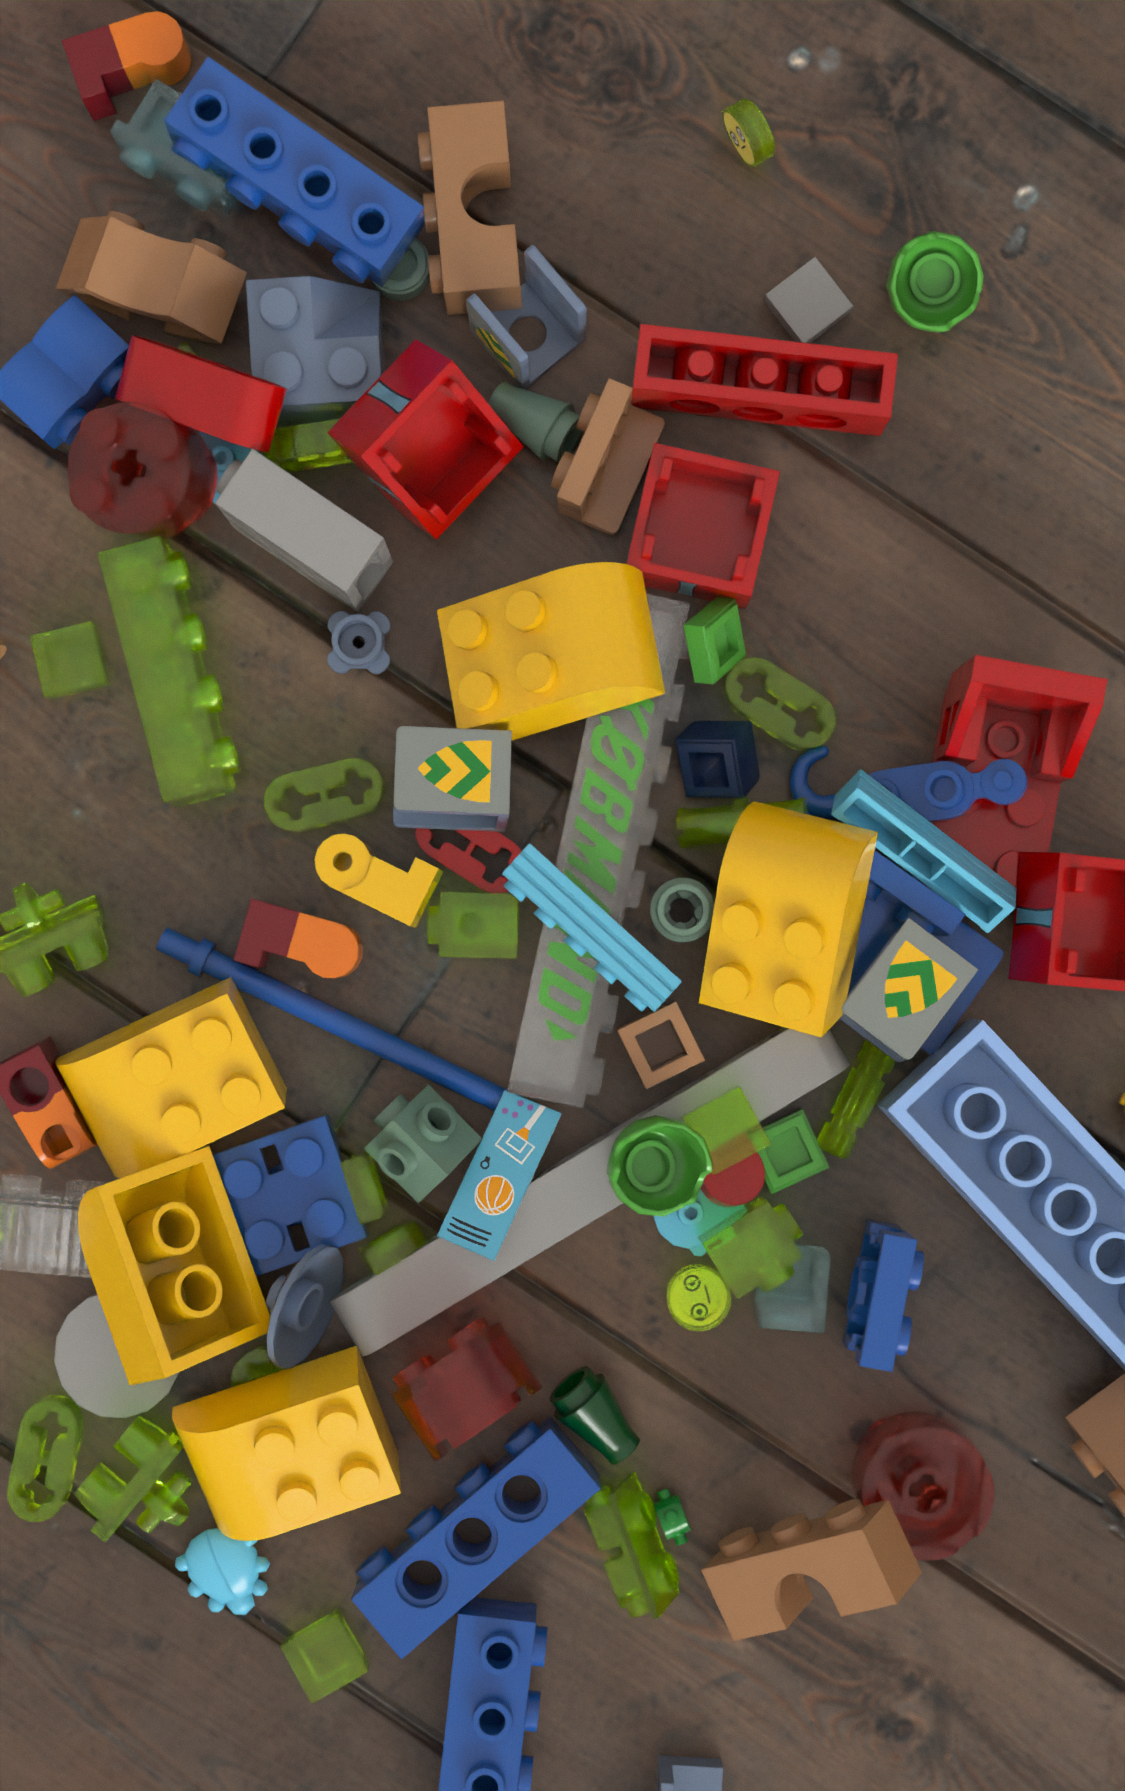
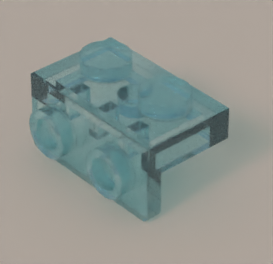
(148, 151)

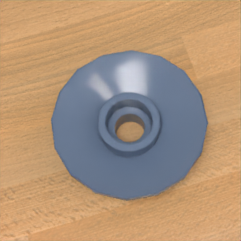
(302, 1305)

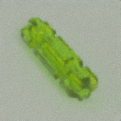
(855, 1101)

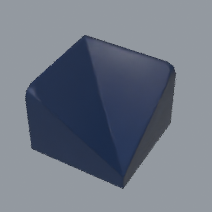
(718, 759)

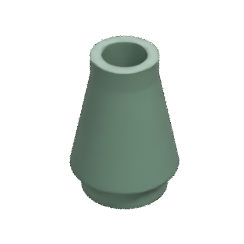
(537, 420)
(701, 909)

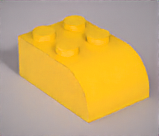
(551, 649)
(787, 918)
(174, 1080)
(170, 1267)
(290, 1447)

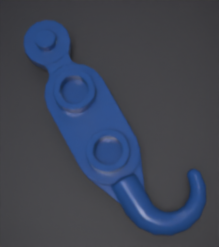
(932, 789)

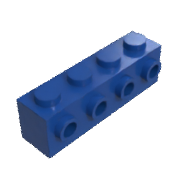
(294, 174)
(492, 1697)

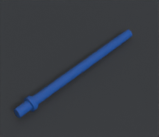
(205, 959)

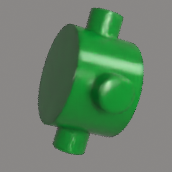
(672, 1517)

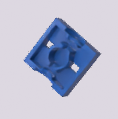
(300, 1190)
(878, 1295)

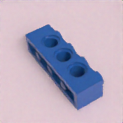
(410, 1611)

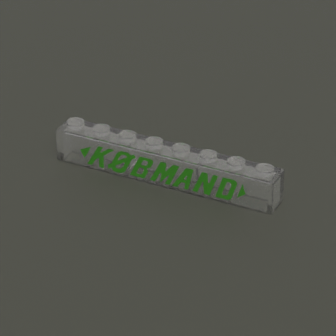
(598, 854)

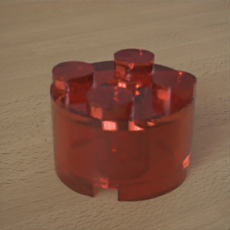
(108, 464)
(464, 1388)
(944, 1512)

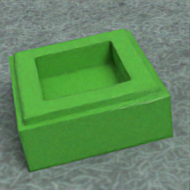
(714, 640)
(792, 1151)

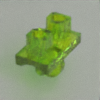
(73, 927)
(113, 1499)

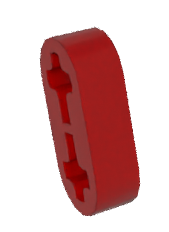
(462, 861)

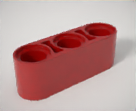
(202, 393)

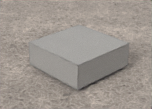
(808, 302)

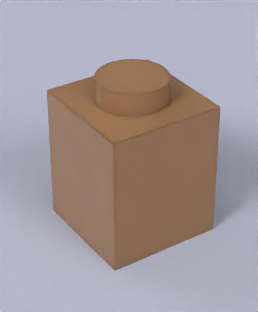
(660, 1044)

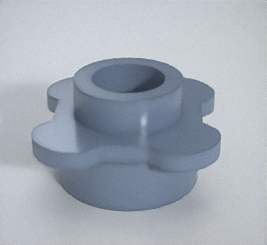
(346, 629)

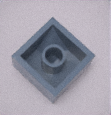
(316, 342)

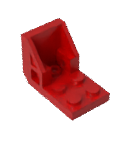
(1020, 715)

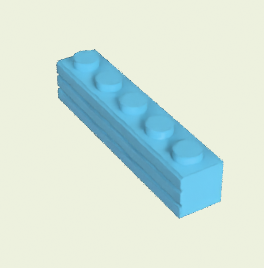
(925, 851)
(590, 929)

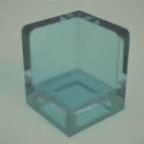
(801, 1299)

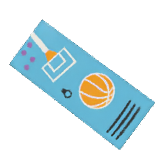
(499, 1175)

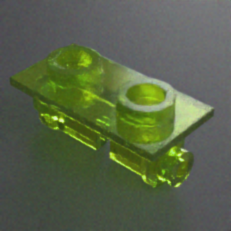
(645, 1574)

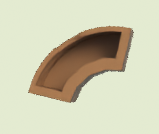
(131, 270)

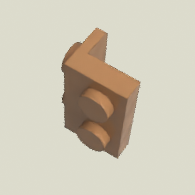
(610, 459)

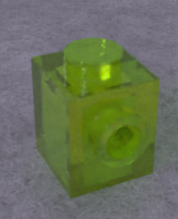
(475, 925)
(754, 1247)

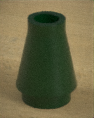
(593, 1413)

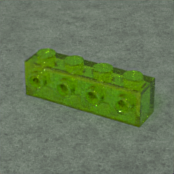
(168, 671)

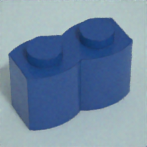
(63, 372)

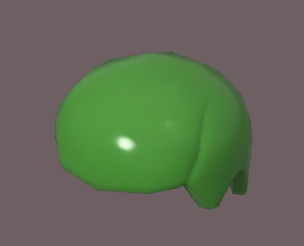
(934, 281)
(658, 1165)

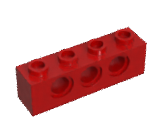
(764, 380)

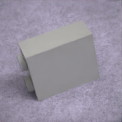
(303, 529)

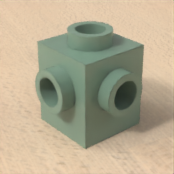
(421, 1141)

